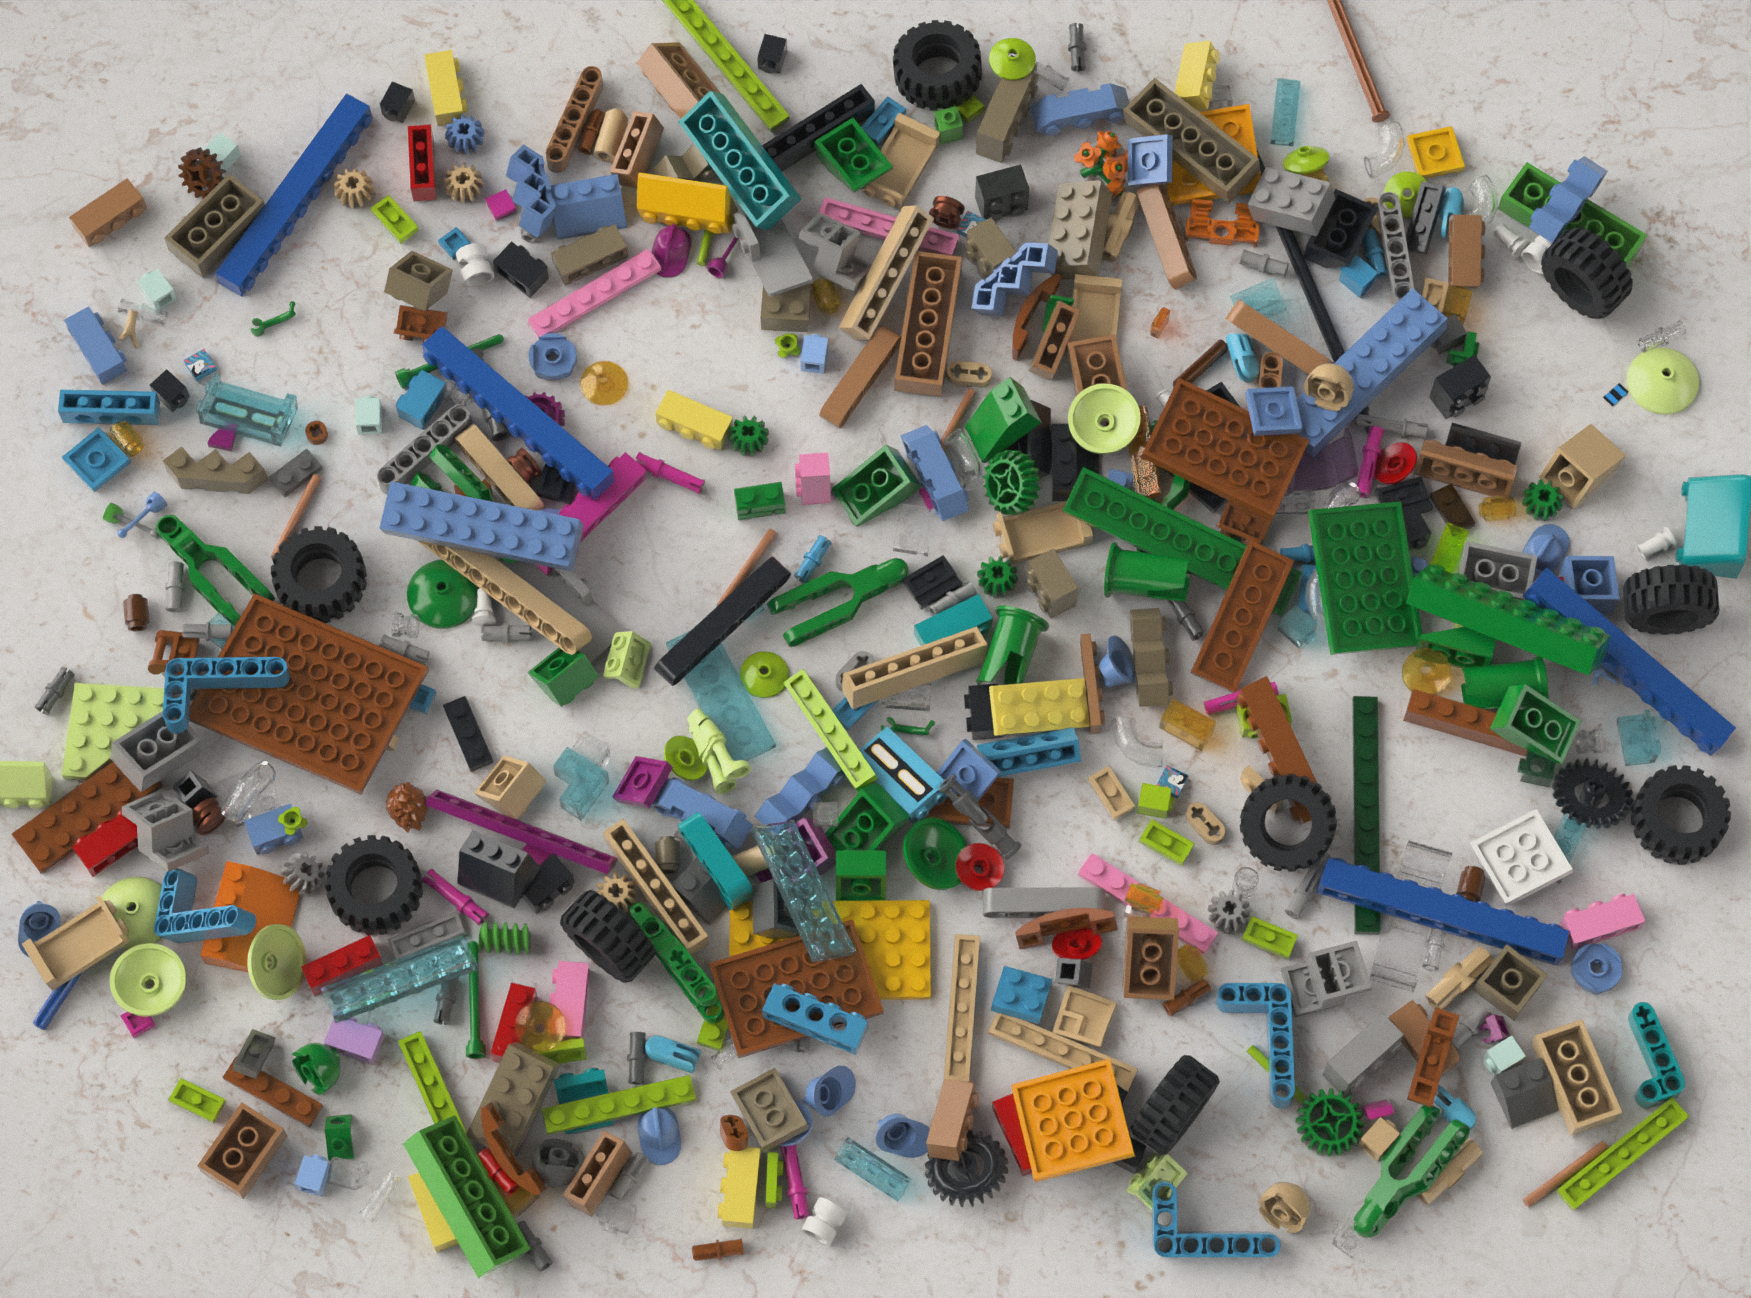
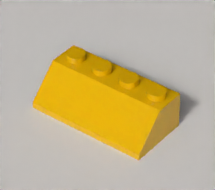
(685, 203)

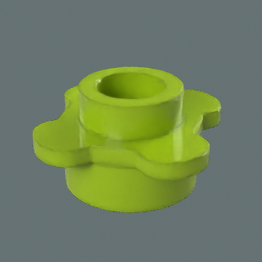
(790, 339)
(293, 813)

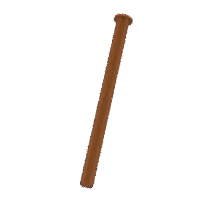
(1358, 61)

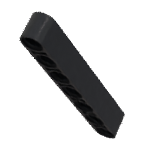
(722, 621)

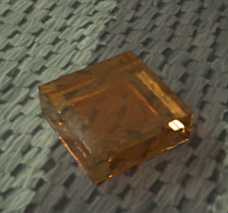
(1160, 322)

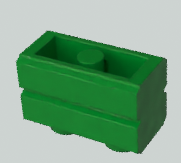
(759, 501)

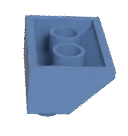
(587, 206)

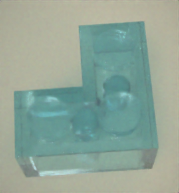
(584, 780)

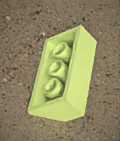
(25, 784)

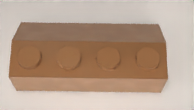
(675, 76)
(1465, 469)

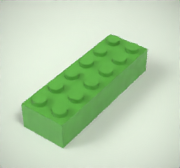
(1532, 190)
(466, 1196)

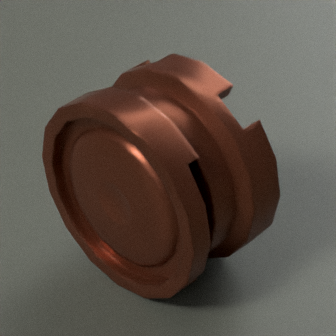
(946, 212)
(524, 465)
(207, 816)

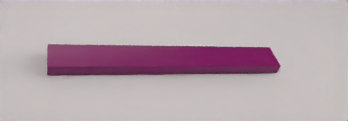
(521, 831)

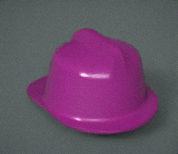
(672, 250)

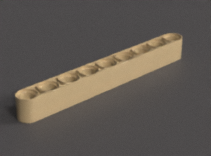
(517, 596)

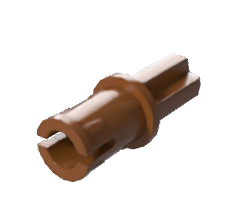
(591, 132)
(1186, 997)
(717, 1249)

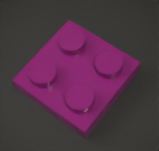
(642, 782)

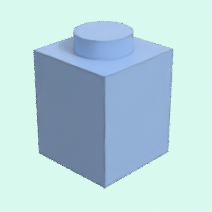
(814, 353)
(313, 1175)

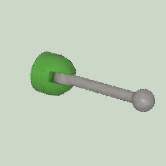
(114, 514)

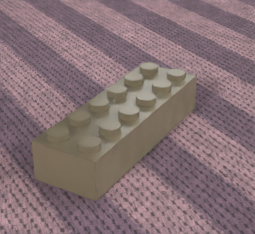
(1196, 142)

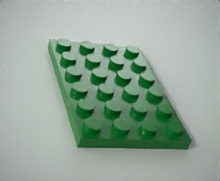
(1364, 577)

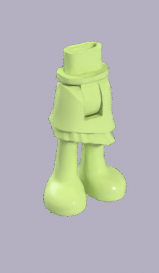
(711, 749)

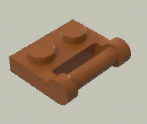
(181, 648)

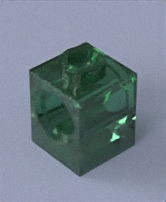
(1537, 778)

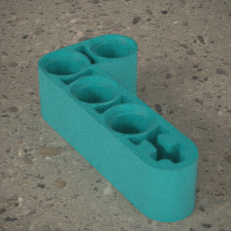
(718, 862)
(1650, 1052)

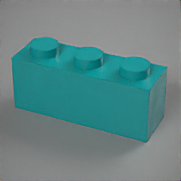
(954, 620)

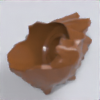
(407, 806)

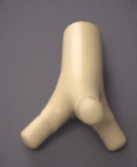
(130, 327)

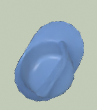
(1549, 545)
(1117, 664)
(36, 923)
(830, 1090)
(659, 1135)
(902, 1136)

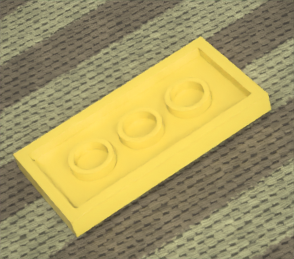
(1039, 706)

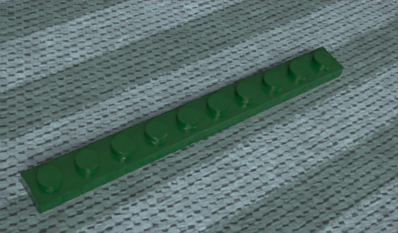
(1365, 800)

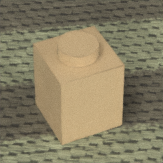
(1379, 1138)

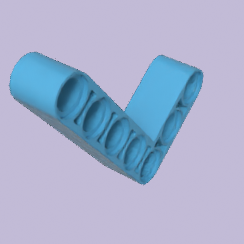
(215, 679)
(181, 924)
(1275, 1033)
(1203, 1238)

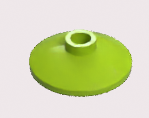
(1012, 67)
(1306, 160)
(1401, 182)
(768, 684)
(684, 757)

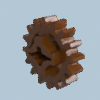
(201, 174)

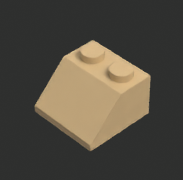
(511, 786)

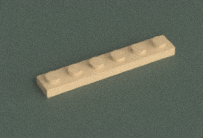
(961, 1007)
(1055, 1047)

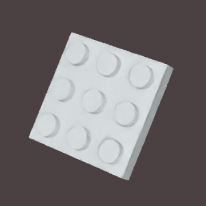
(1521, 857)

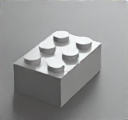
(1291, 201)
(1498, 568)
(153, 751)
(1363, 1055)

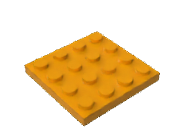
(1238, 124)
(1072, 1120)

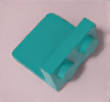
(579, 1087)

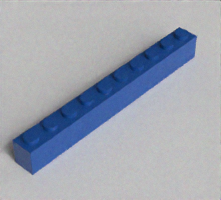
(294, 195)
(517, 413)
(1637, 668)
(1442, 911)

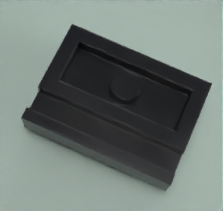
(554, 487)
(1410, 493)
(932, 582)

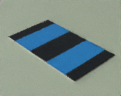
(1615, 394)

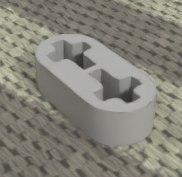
(852, 664)

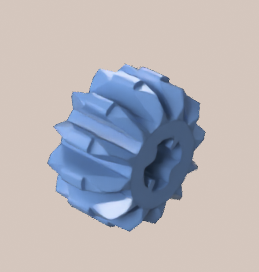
(457, 129)

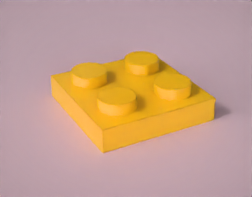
(1435, 152)

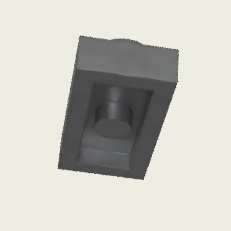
(295, 472)
(254, 1053)

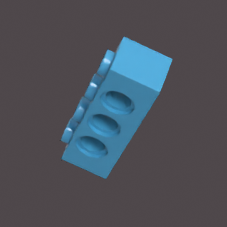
(109, 407)
(1033, 751)
(847, 1039)

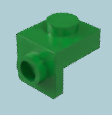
(1469, 349)

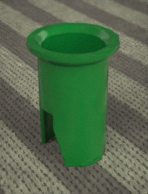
(1146, 575)
(1012, 642)
(1488, 684)

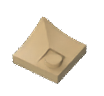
(1084, 1017)

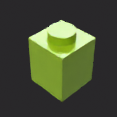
(1155, 801)

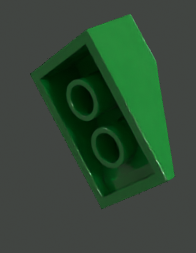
(851, 156)
(1001, 419)
(876, 486)
(1460, 646)
(1535, 723)
(867, 821)

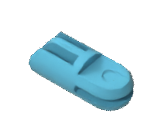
(1451, 205)
(1243, 356)
(672, 1053)
(1456, 1110)

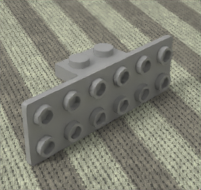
(771, 254)
(576, 599)

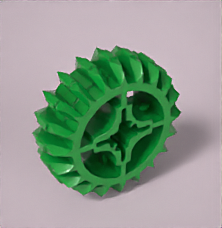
(1005, 483)
(1340, 1119)

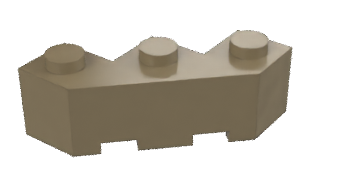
(688, 166)
(215, 473)
(1150, 657)

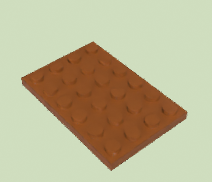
(1216, 449)
(748, 977)

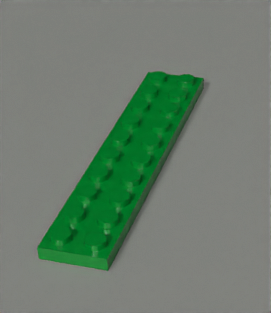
(1162, 531)

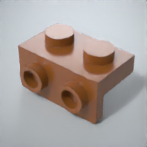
(418, 323)
(1243, 523)

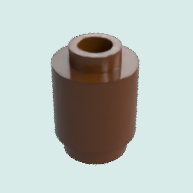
(136, 612)
(1471, 883)

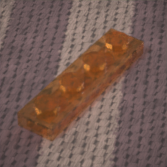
(1144, 472)

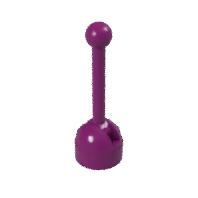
(719, 266)

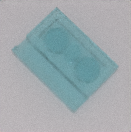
(1262, 297)

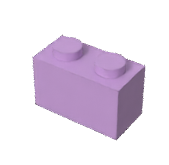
(356, 1040)

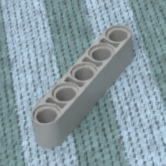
(1391, 239)
(429, 439)
(1039, 901)

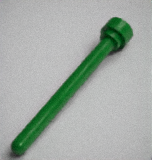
(405, 376)
(475, 1047)

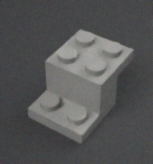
(836, 251)
(165, 830)
(1326, 978)

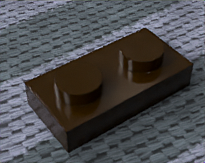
(1452, 507)

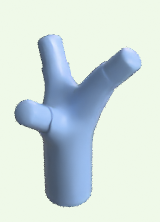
(1600, 671)

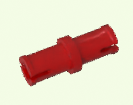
(496, 1172)

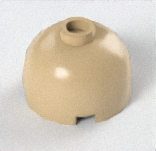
(1330, 386)
(1285, 1206)

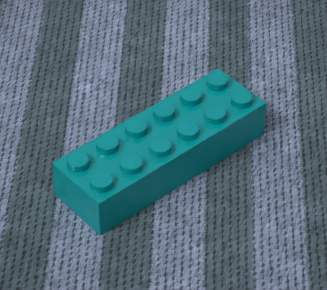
(739, 160)

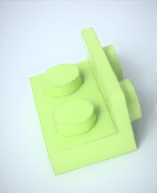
(627, 658)
(1156, 1168)

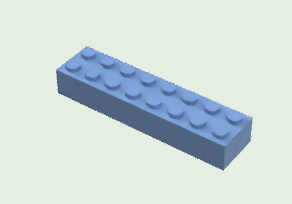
(1374, 365)
(481, 526)

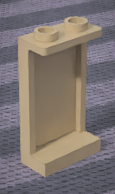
(909, 152)
(1099, 307)
(1039, 531)
(78, 944)

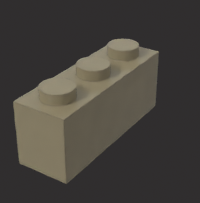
(589, 254)

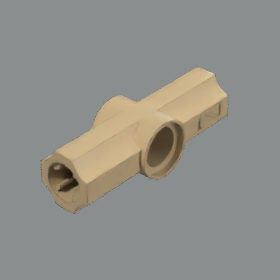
(1120, 225)
(1459, 978)
(1453, 1172)

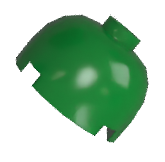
(318, 1065)

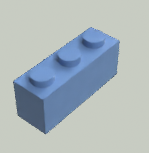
(96, 344)

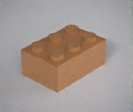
(1150, 958)
(242, 1150)

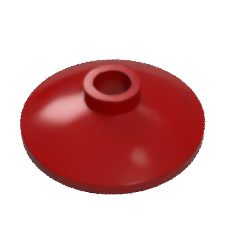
(1395, 463)
(980, 856)
(1077, 944)

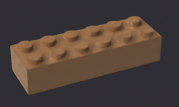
(928, 324)

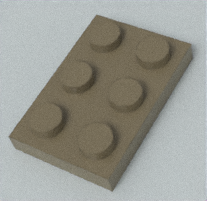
(769, 1110)

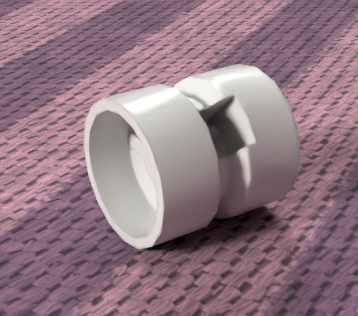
(1533, 253)
(474, 265)
(823, 1223)

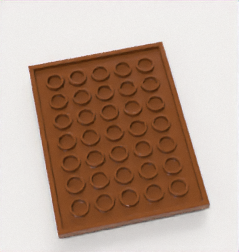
(333, 711)

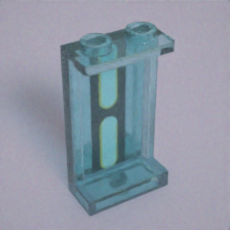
(246, 411)

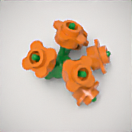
(1111, 169)

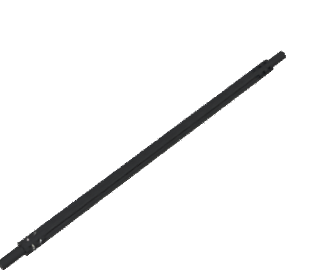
(1311, 293)

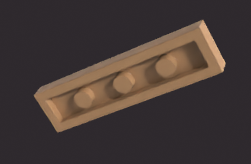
(1091, 673)

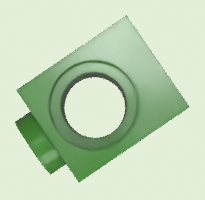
(948, 124)

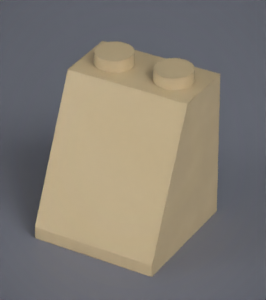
(1582, 465)

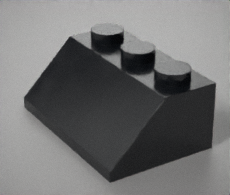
(1340, 232)
(1037, 441)
(1067, 461)
(495, 869)

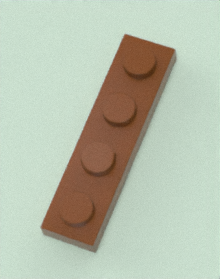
(276, 1094)

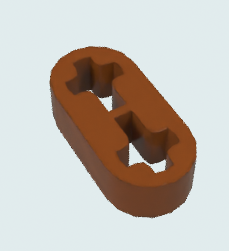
(734, 1132)

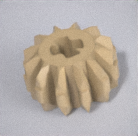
(456, 178)
(347, 182)
(625, 889)

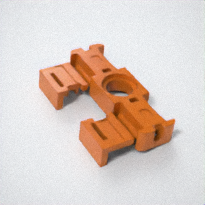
(1202, 229)

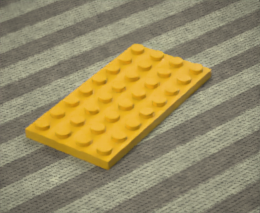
(891, 935)

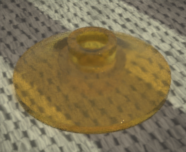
(604, 392)
(1435, 680)
(546, 1015)

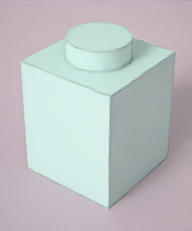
(225, 149)
(157, 289)
(368, 415)
(1503, 1056)

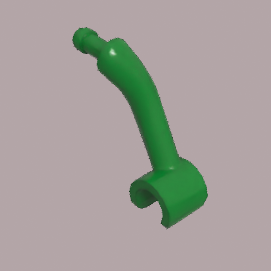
(273, 321)
(909, 729)

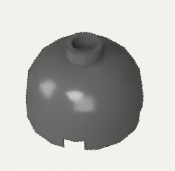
(557, 1162)

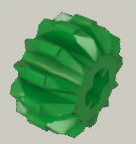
(748, 428)
(1546, 492)
(994, 568)

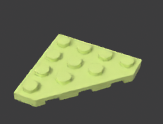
(99, 718)

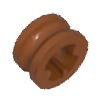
(316, 425)

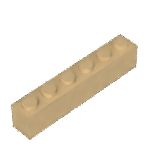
(886, 273)
(914, 667)
(655, 887)

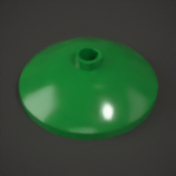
(441, 607)
(939, 843)

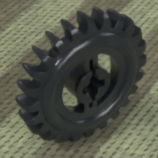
(1596, 784)
(966, 1187)

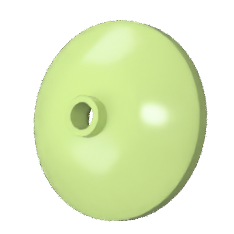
(1660, 392)
(1101, 404)
(140, 922)
(276, 962)
(147, 965)

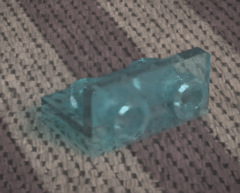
(1638, 738)

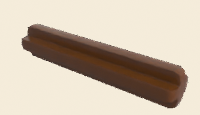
(1203, 362)

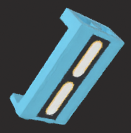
(903, 774)

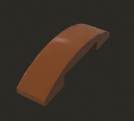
(1041, 292)
(1063, 921)
(1432, 1057)
(526, 1179)

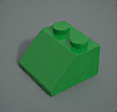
(564, 675)
(860, 875)

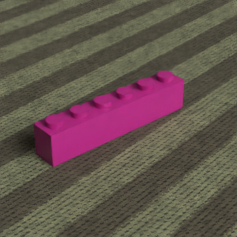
(627, 477)

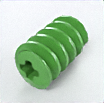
(504, 938)

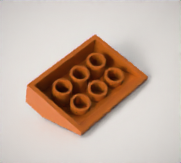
(257, 893)

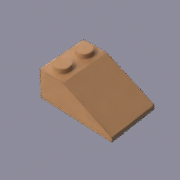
(1096, 362)

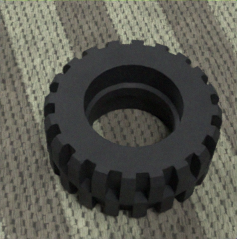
(937, 40)
(1587, 273)
(309, 547)
(1671, 599)
(1690, 786)
(1277, 854)
(363, 856)
(607, 936)
(1174, 1104)

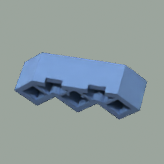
(1079, 109)
(531, 190)
(1567, 199)
(1013, 277)
(935, 472)
(802, 790)
(682, 801)

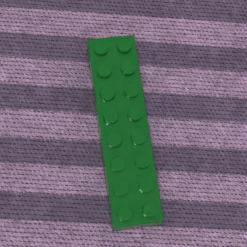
(1508, 619)

